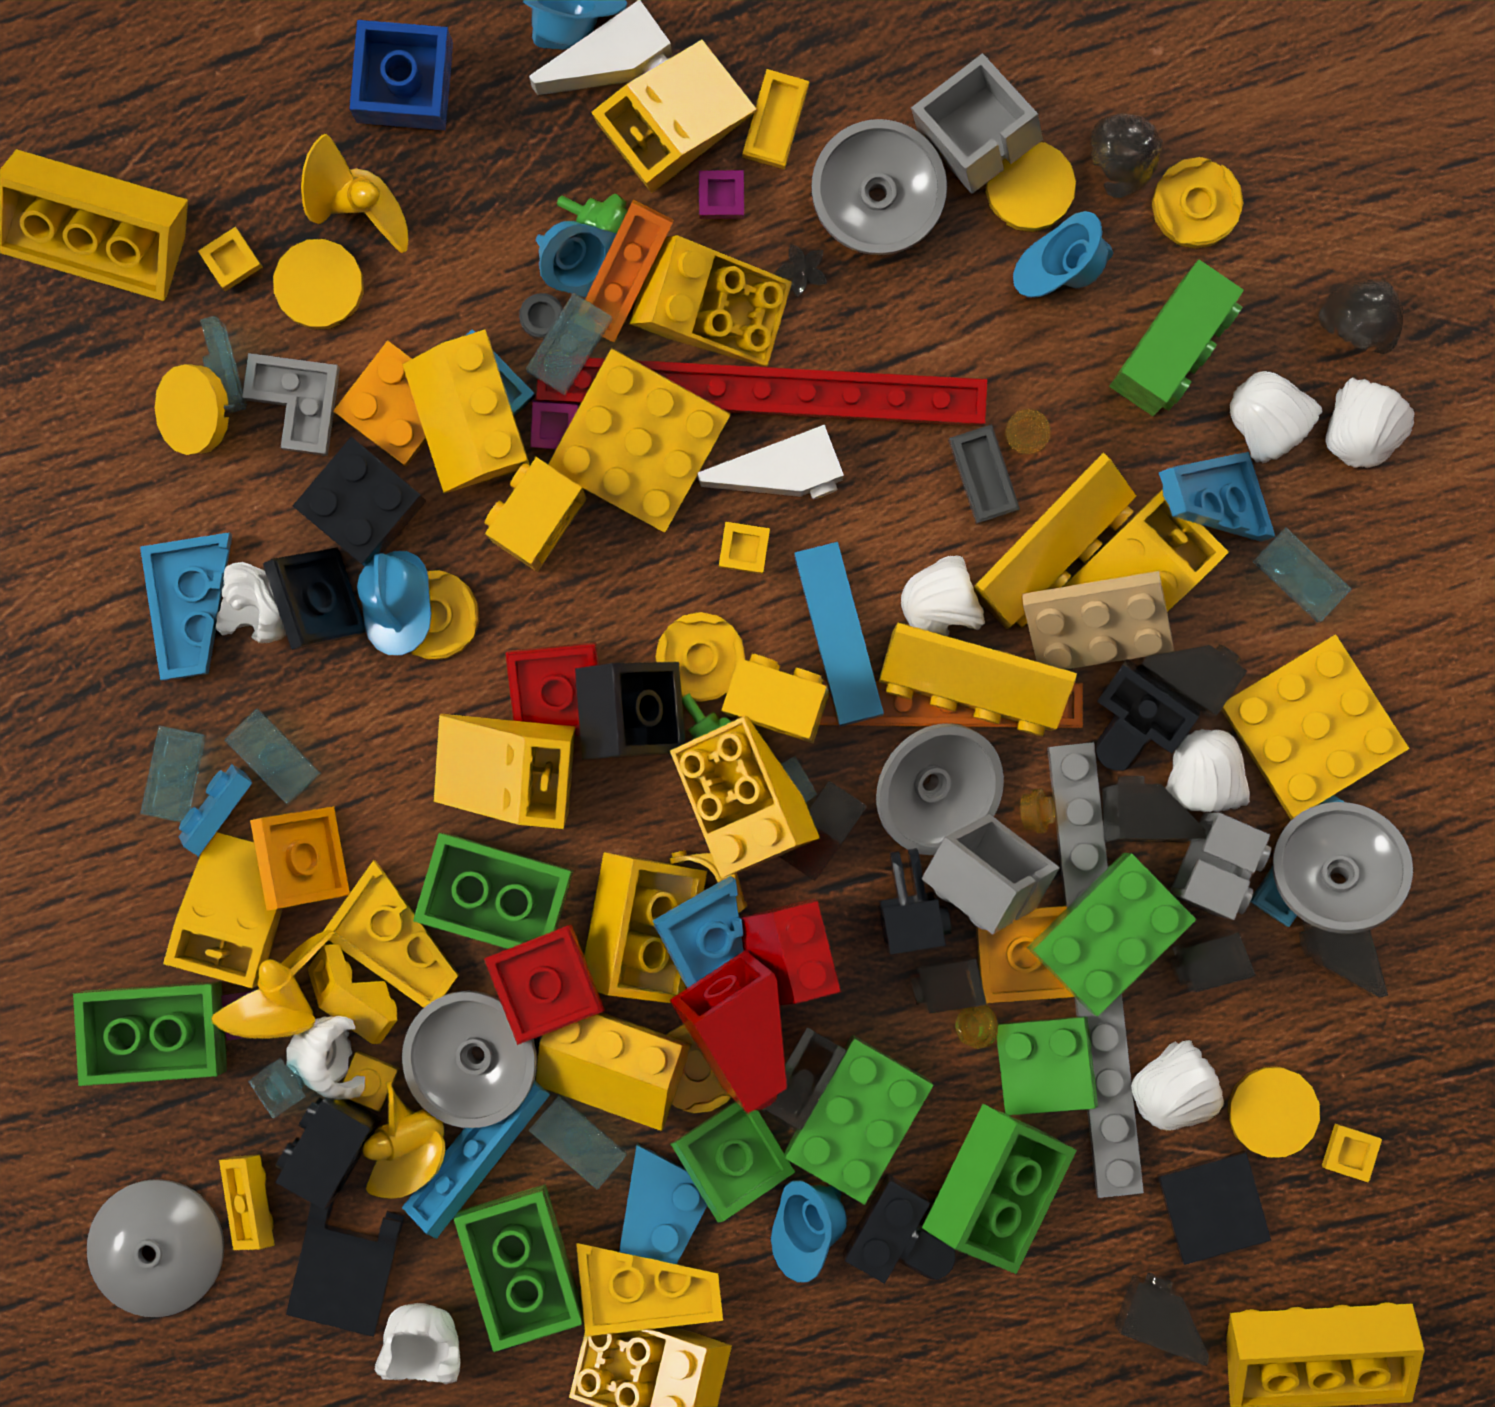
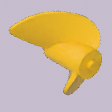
(335, 189)
(279, 1003)
(406, 1150)

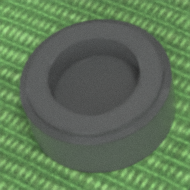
(539, 314)

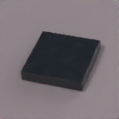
(314, 598)
(1214, 1207)

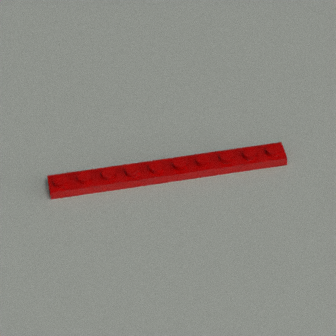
(811, 392)

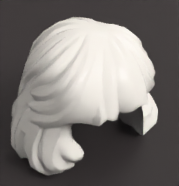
(1272, 415)
(1368, 423)
(942, 597)
(249, 603)
(1209, 772)
(323, 1058)
(1178, 1088)
(419, 1345)

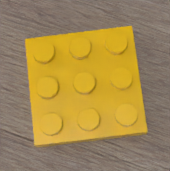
(638, 440)
(1313, 727)

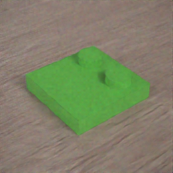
(1046, 1065)
(732, 1159)

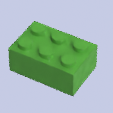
(1179, 339)
(491, 893)
(1111, 933)
(149, 1033)
(859, 1120)
(999, 1189)
(519, 1267)

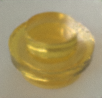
(1028, 431)
(1037, 811)
(977, 1026)

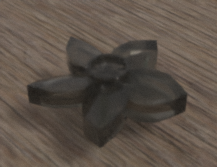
(802, 269)

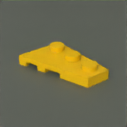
(380, 933)
(643, 1293)

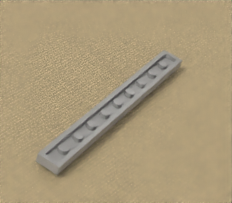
(1081, 863)

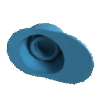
(566, 22)
(572, 255)
(1066, 256)
(395, 602)
(805, 1228)

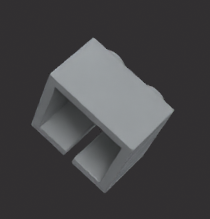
(977, 123)
(1219, 867)
(990, 873)

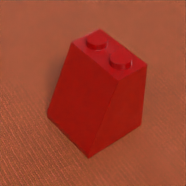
(794, 948)
(738, 1029)

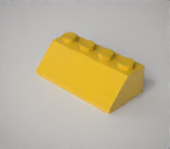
(90, 224)
(1056, 541)
(976, 678)
(1324, 1356)

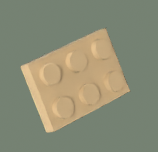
(1099, 621)

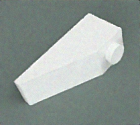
(609, 55)
(785, 468)

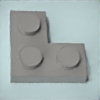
(306, 391)

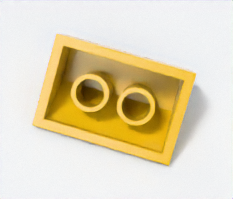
(465, 412)
(622, 942)
(614, 1067)

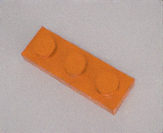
(628, 263)

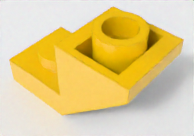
(363, 1002)

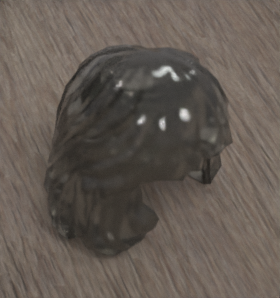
(1126, 151)
(1364, 314)

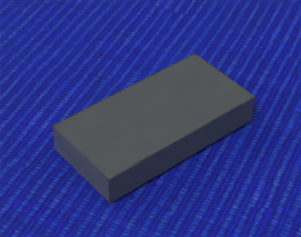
(983, 474)

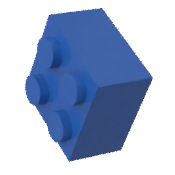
(401, 75)

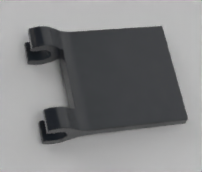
(343, 1273)

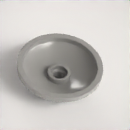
(882, 157)
(962, 785)
(1346, 842)
(449, 1078)
(180, 1230)

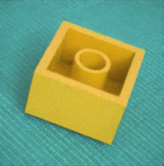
(534, 513)
(776, 698)

